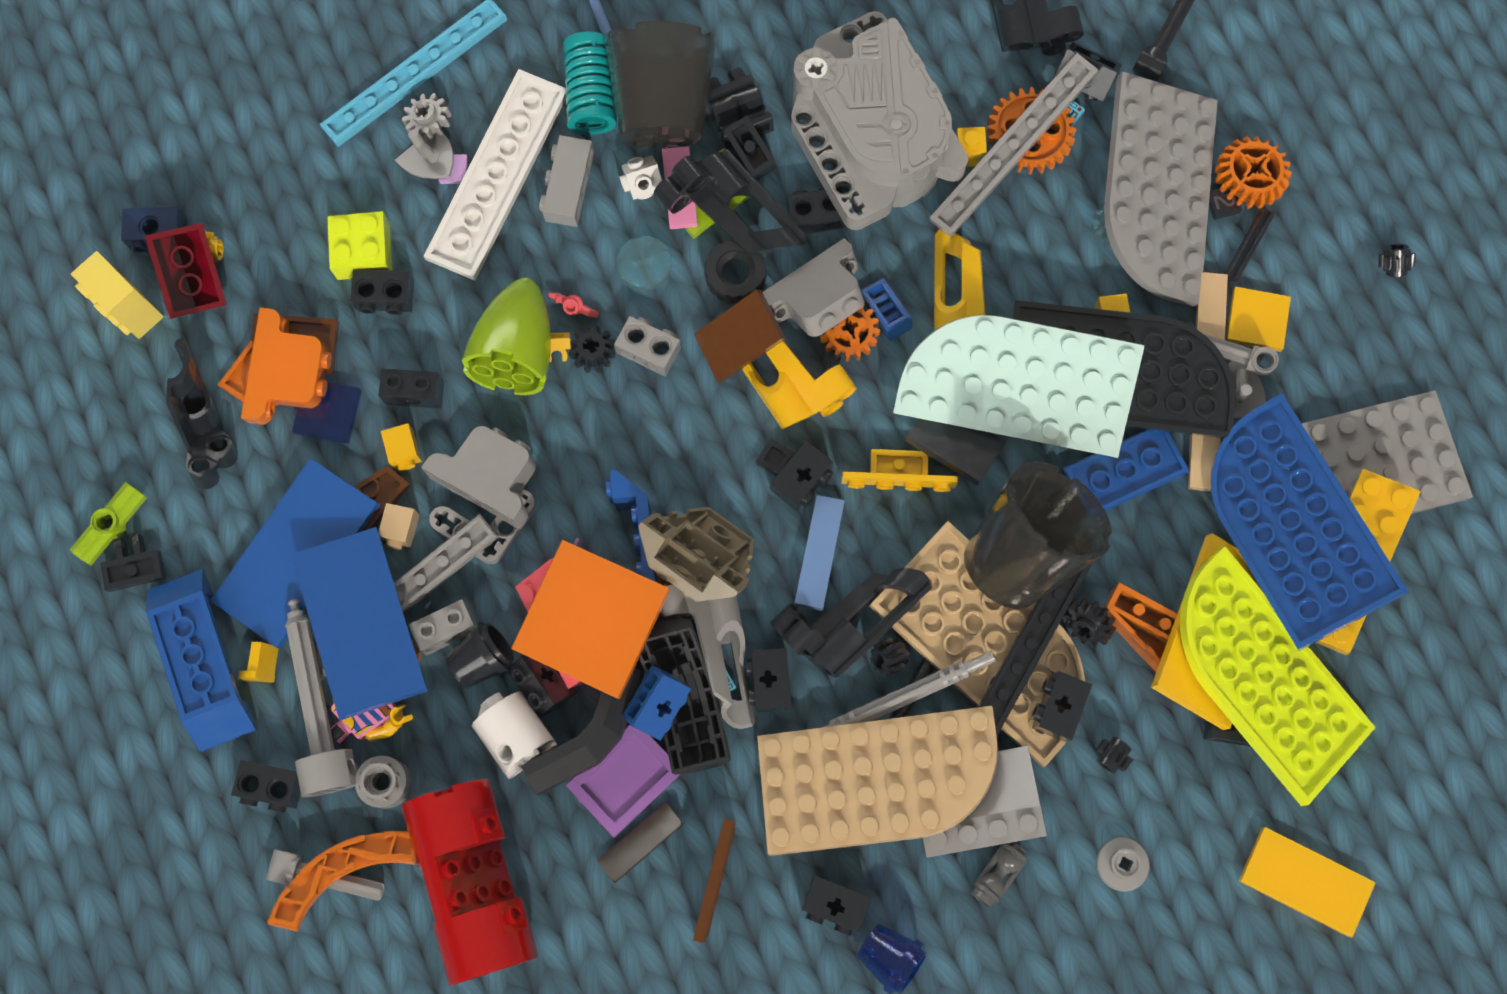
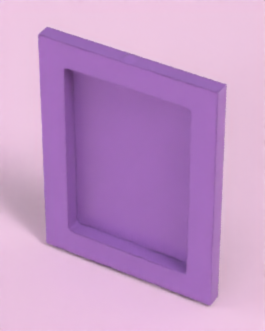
(624, 781)

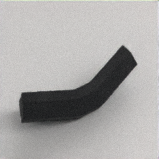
(697, 732)
(589, 747)

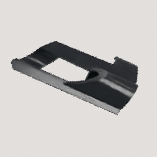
(1031, 25)
(198, 422)
(833, 640)

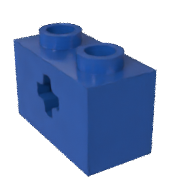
(656, 702)

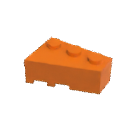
(1140, 622)

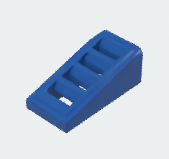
(894, 324)

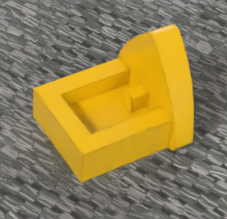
(261, 663)

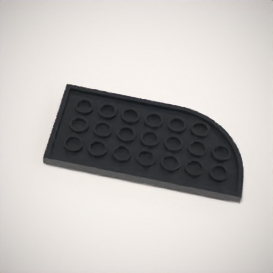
(1181, 374)

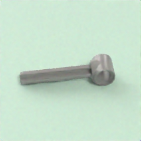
(1246, 355)
(287, 865)

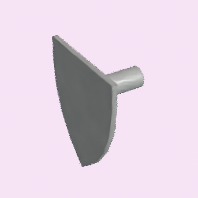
(426, 157)
(1247, 389)

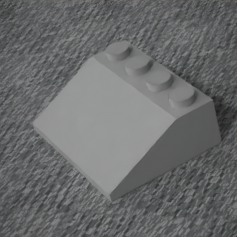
(1004, 815)

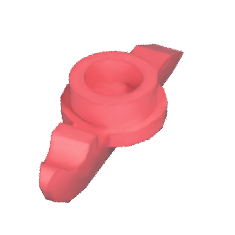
(573, 305)

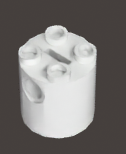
(512, 732)

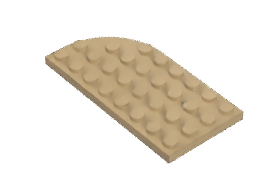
(963, 623)
(875, 779)

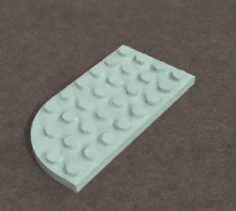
(1023, 382)

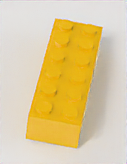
(1385, 510)

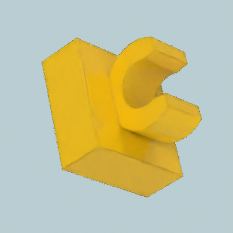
(560, 342)

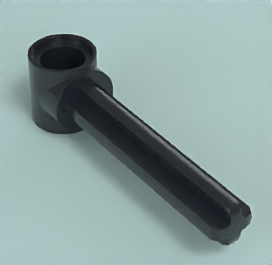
(1154, 58)

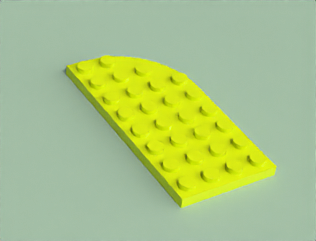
(1262, 683)

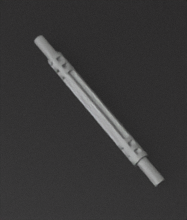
(914, 691)

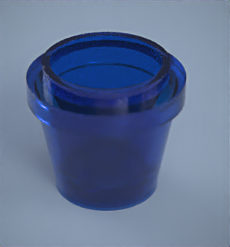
(892, 958)

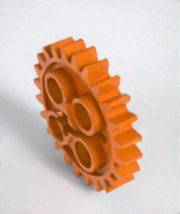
(1049, 146)

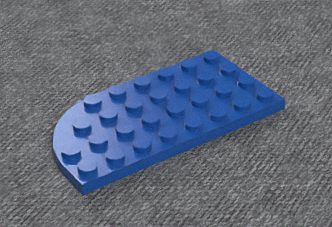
(1298, 526)

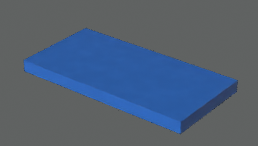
(264, 580)
(358, 623)

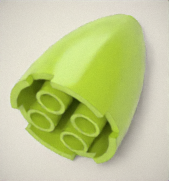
(511, 341)

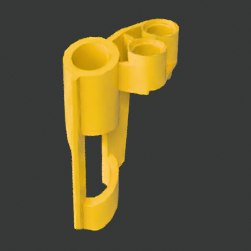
(972, 279)
(796, 392)

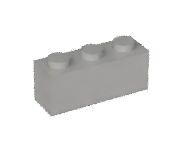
(567, 180)

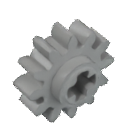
(427, 116)

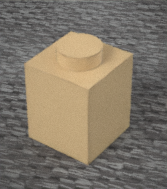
(398, 526)

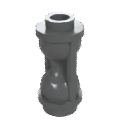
(990, 886)

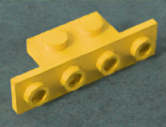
(899, 468)

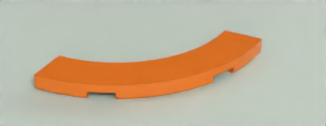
(333, 865)

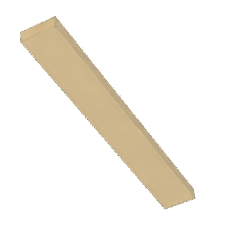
(1211, 321)

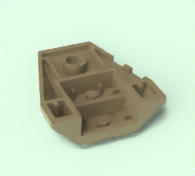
(698, 552)

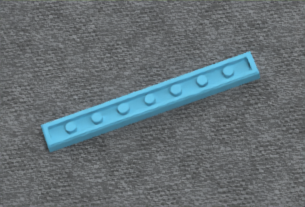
(413, 72)

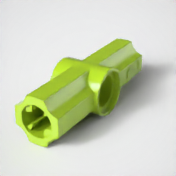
(96, 537)

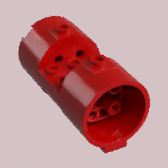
(468, 882)

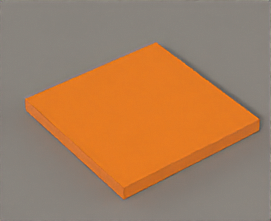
(591, 619)

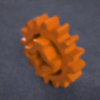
(859, 326)

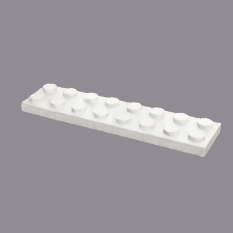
(496, 175)

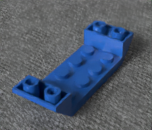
(629, 497)
(197, 662)

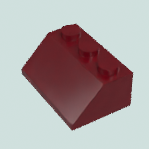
(185, 270)

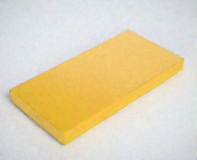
(1307, 882)

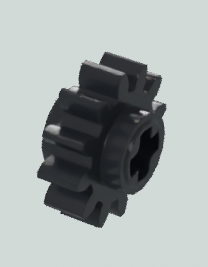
(1089, 622)

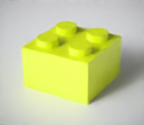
(359, 243)

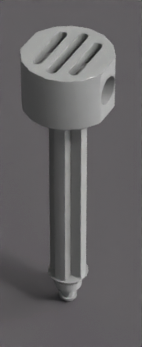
(326, 768)

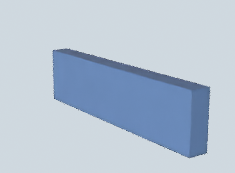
(819, 553)

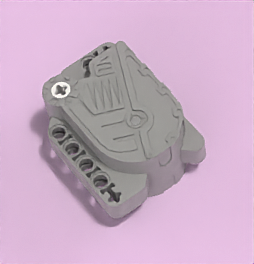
(875, 119)

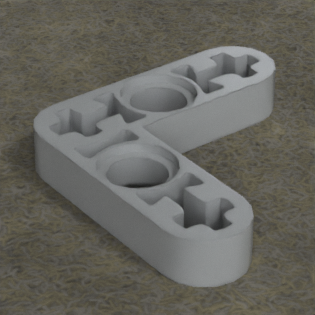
(501, 549)

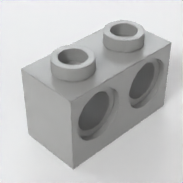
(643, 351)
(443, 627)

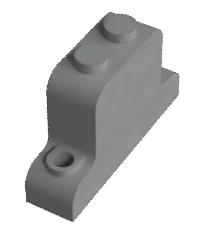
(819, 291)
(487, 473)

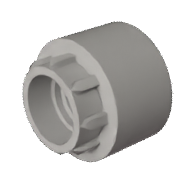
(368, 776)

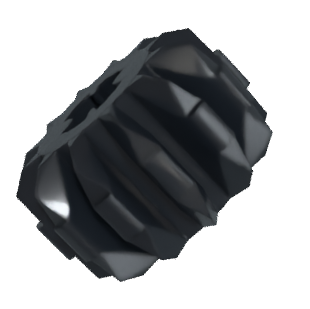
(582, 353)

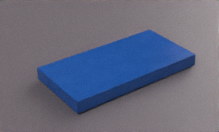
(1142, 465)

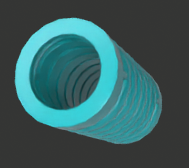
(588, 84)

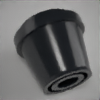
(480, 655)

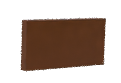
(714, 881)

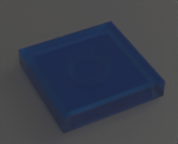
(332, 417)

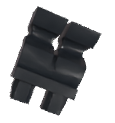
(737, 98)

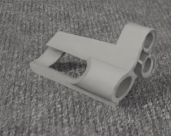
(717, 624)

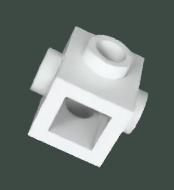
(640, 177)

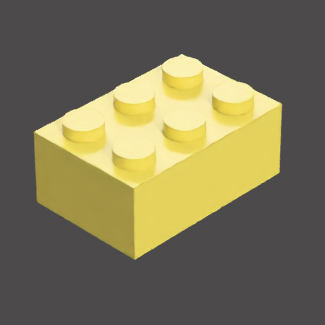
(115, 296)

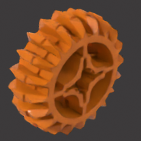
(1259, 186)

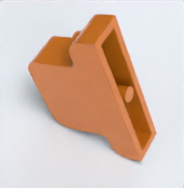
(283, 369)

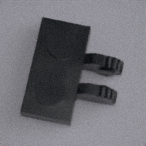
(132, 570)

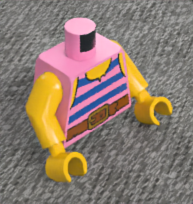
(370, 725)

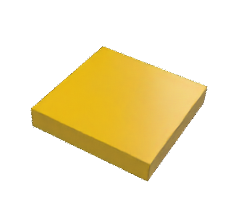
(1258, 318)

